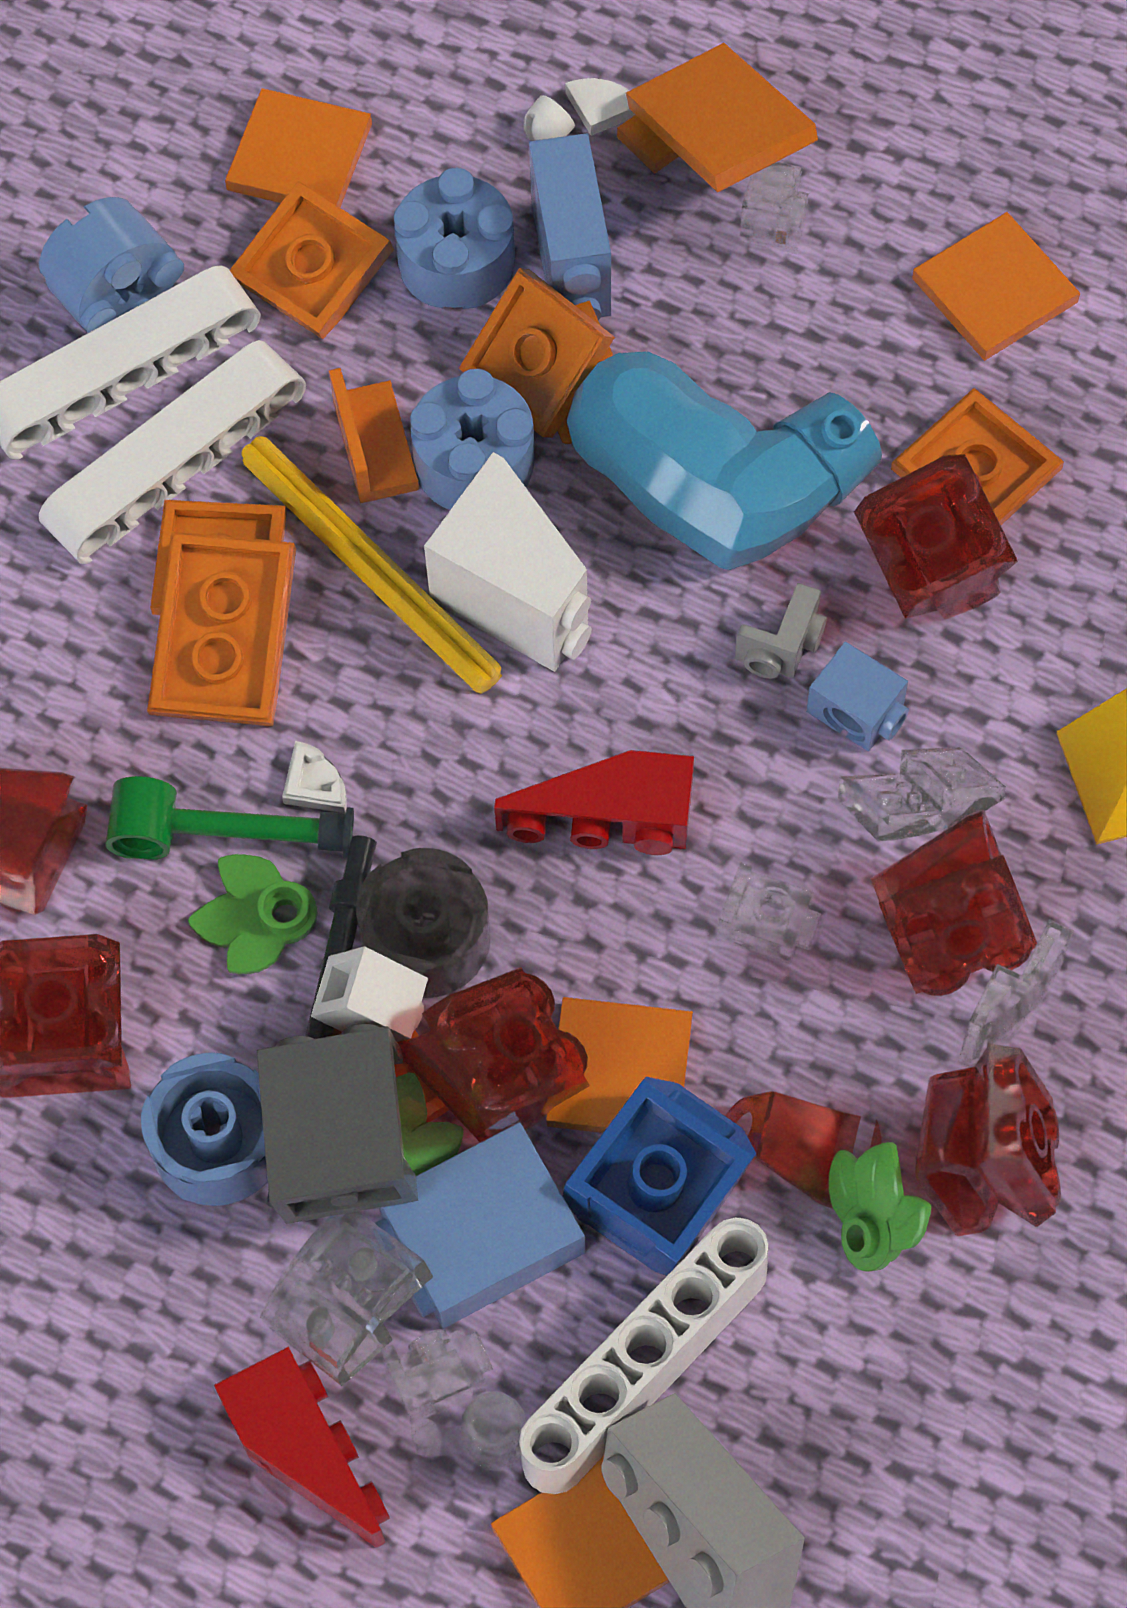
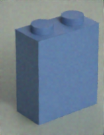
(571, 221)
(484, 1226)

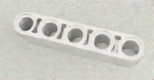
(122, 356)
(169, 449)
(654, 1324)

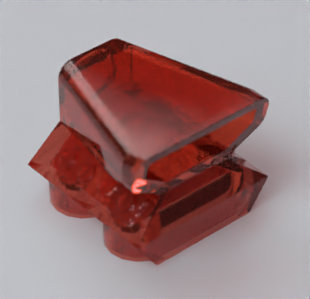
(937, 539)
(35, 835)
(954, 908)
(61, 1016)
(498, 1054)
(989, 1143)

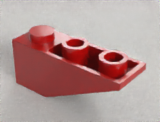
(635, 787)
(289, 1438)

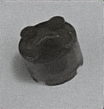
(422, 888)

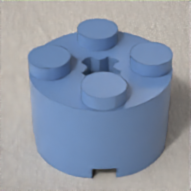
(455, 241)
(107, 262)
(460, 428)
(175, 1122)

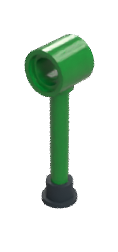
(146, 819)

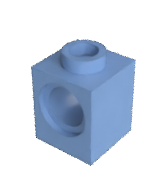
(859, 697)

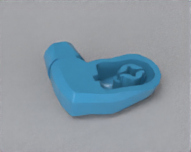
(705, 467)

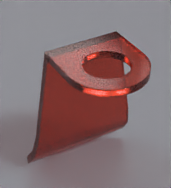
(799, 1138)

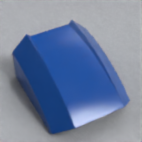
(659, 1173)

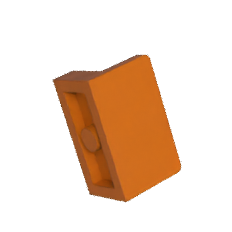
(373, 439)

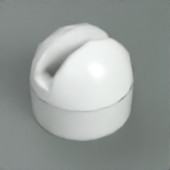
(547, 120)

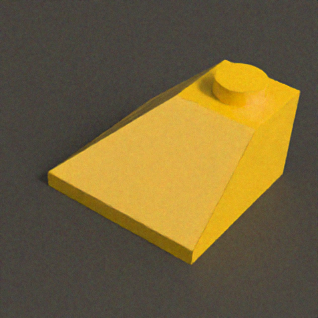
(1098, 765)

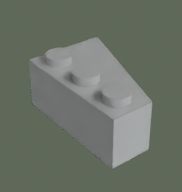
(700, 1511)

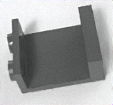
(333, 1124)

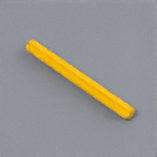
(372, 565)

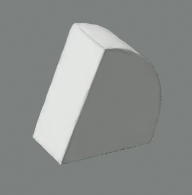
(598, 103)
(313, 781)

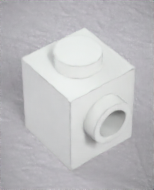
(370, 990)

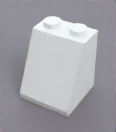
(509, 569)

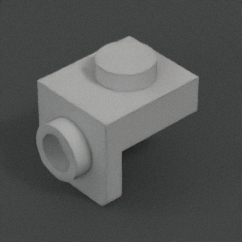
(778, 654)

